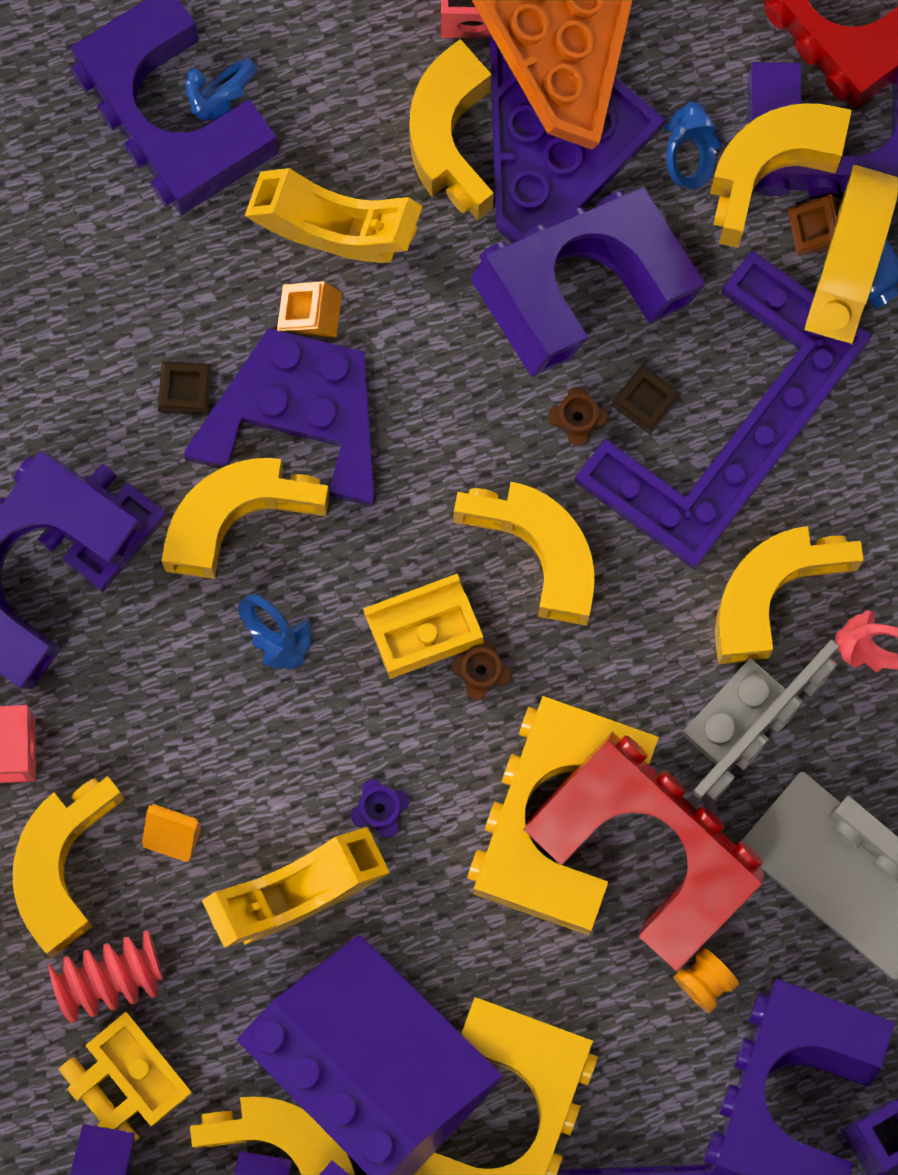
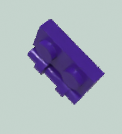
(85, 561)

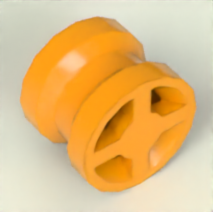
(706, 980)

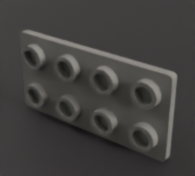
(736, 719)
(835, 865)

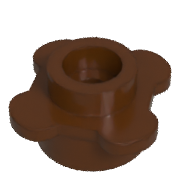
(578, 402)
(484, 656)

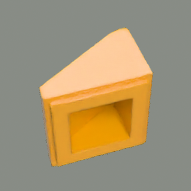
(310, 309)
(170, 832)

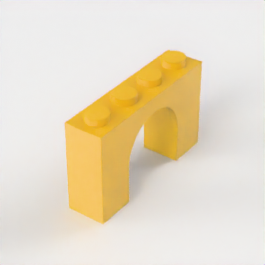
(513, 867)
(549, 1063)

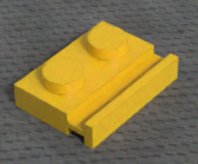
(423, 626)

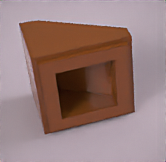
(814, 224)

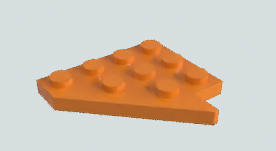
(562, 58)

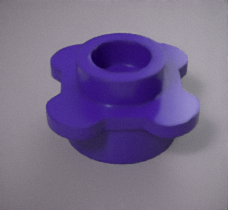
(377, 794)

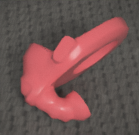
(858, 646)

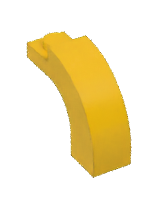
(442, 96)
(778, 139)
(331, 221)
(853, 254)
(225, 497)
(552, 536)
(743, 612)
(41, 860)
(297, 890)
(276, 1124)

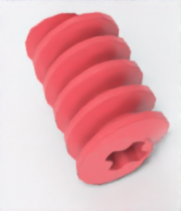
(107, 978)

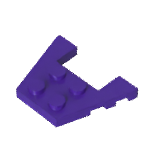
(300, 391)

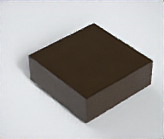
(184, 388)
(646, 399)

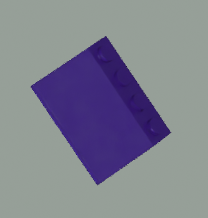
(370, 1060)

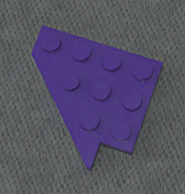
(546, 176)

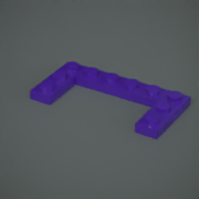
(695, 522)

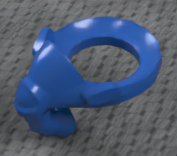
(217, 100)
(696, 125)
(278, 648)

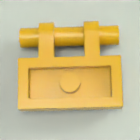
(138, 1071)

